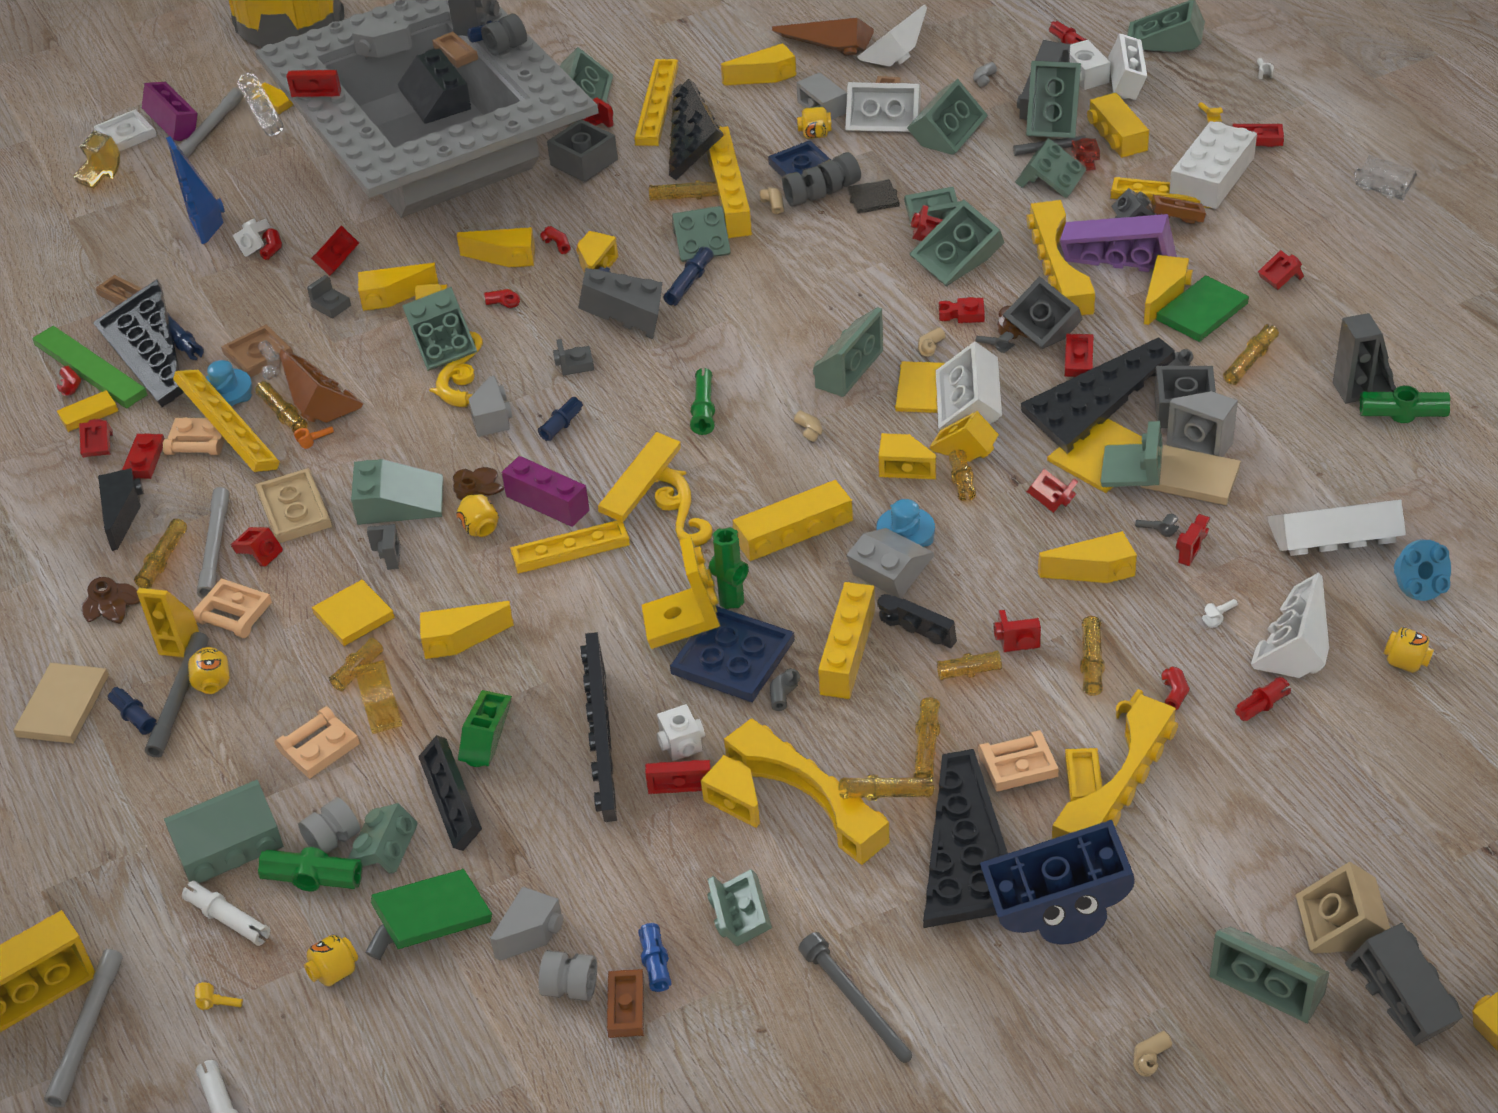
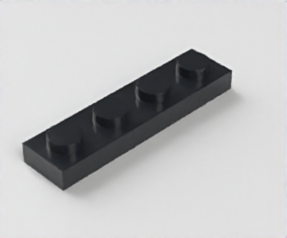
(450, 793)

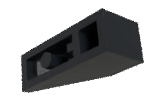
(119, 503)

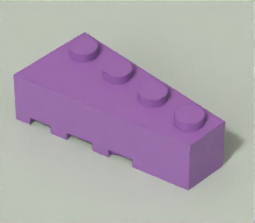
(1119, 241)

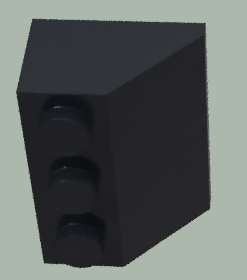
(434, 87)

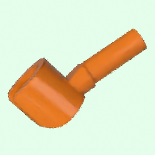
(307, 439)

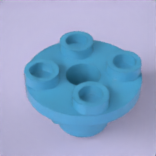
(231, 383)
(909, 521)
(1423, 570)

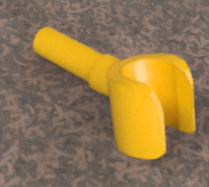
(1213, 114)
(1125, 706)
(206, 998)

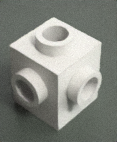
(680, 739)

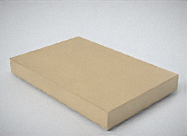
(1197, 475)
(293, 505)
(61, 703)

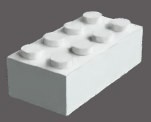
(1213, 163)

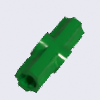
(1405, 404)
(728, 568)
(310, 869)

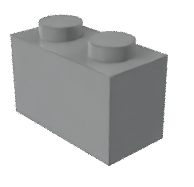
(822, 92)

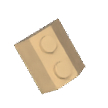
(1342, 910)

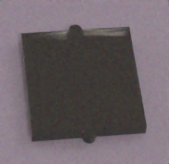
(873, 196)

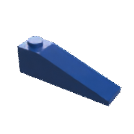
(201, 205)

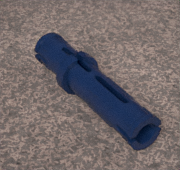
(693, 269)
(184, 340)

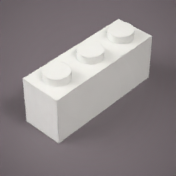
(1127, 66)

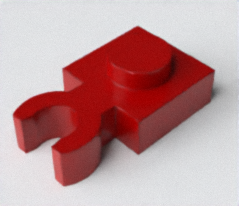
(966, 310)
(1190, 542)

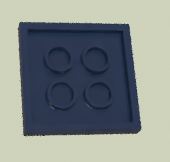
(733, 656)

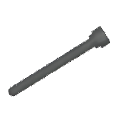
(815, 950)

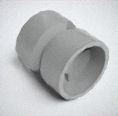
(333, 824)
(566, 975)

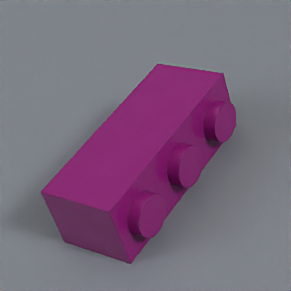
(169, 110)
(545, 491)

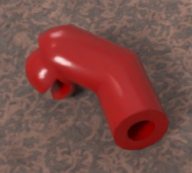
(551, 233)
(273, 243)
(504, 297)
(70, 381)
(1179, 685)

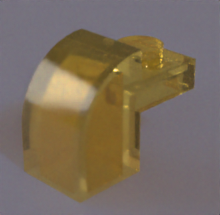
(101, 161)
(377, 697)

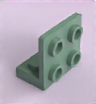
(1053, 167)
(700, 229)
(1134, 462)

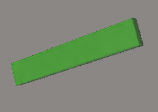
(90, 366)

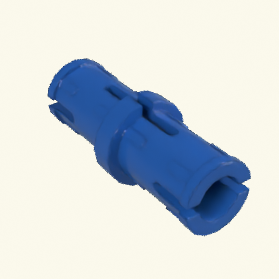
(654, 957)

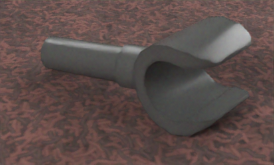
(1000, 343)
(1165, 527)

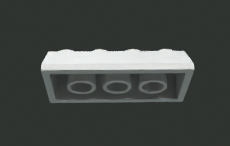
(1338, 525)

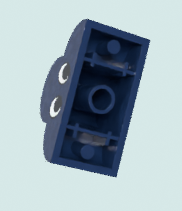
(1061, 884)

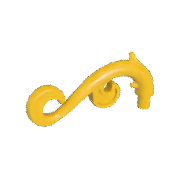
(461, 375)
(667, 501)

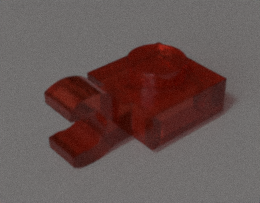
(1086, 151)

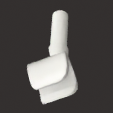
(1264, 68)
(1214, 614)

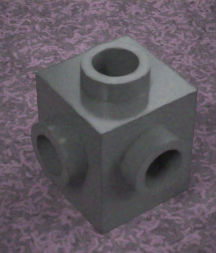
(1132, 205)

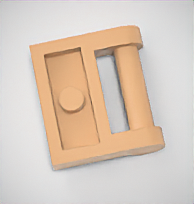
(193, 436)
(236, 600)
(322, 748)
(1019, 766)

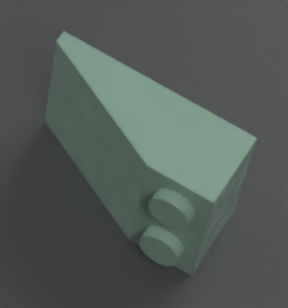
(1170, 29)
(958, 244)
(394, 492)

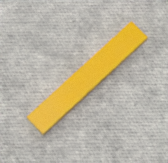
(656, 102)
(226, 420)

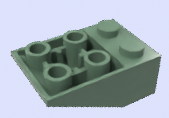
(439, 328)

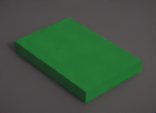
(1202, 308)
(431, 908)

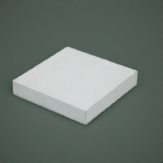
(127, 129)

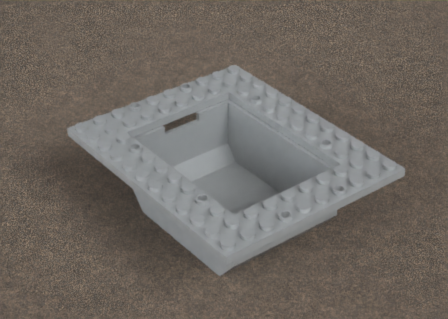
(384, 138)

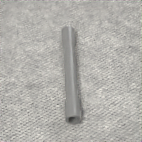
(227, 104)
(218, 509)
(65, 1074)

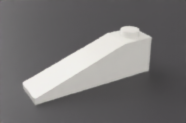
(897, 42)
(1298, 636)

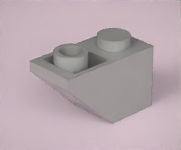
(488, 408)

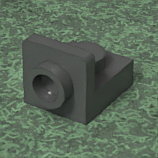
(327, 299)
(573, 360)
(387, 543)

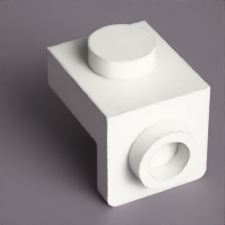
(248, 238)

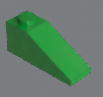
(483, 728)

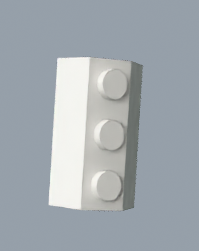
(882, 106)
(968, 385)

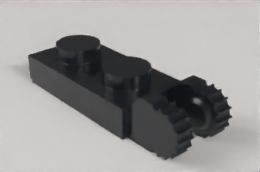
(917, 619)

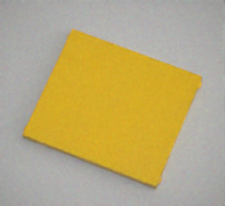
(917, 387)
(1087, 456)

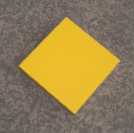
(353, 612)

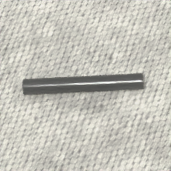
(1033, 147)

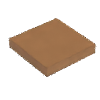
(244, 350)

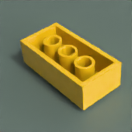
(40, 968)

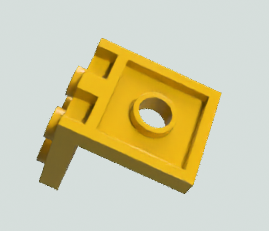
(693, 607)

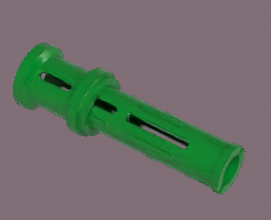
(702, 408)

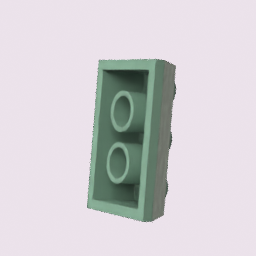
(588, 74)
(1053, 99)
(948, 119)
(850, 354)
(223, 832)
(1267, 973)

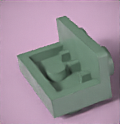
(939, 202)
(384, 837)
(739, 907)

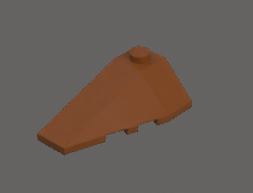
(839, 35)
(315, 393)

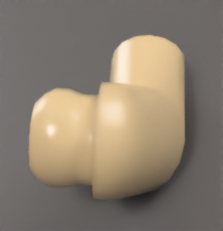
(774, 197)
(927, 342)
(811, 423)
(1146, 1053)

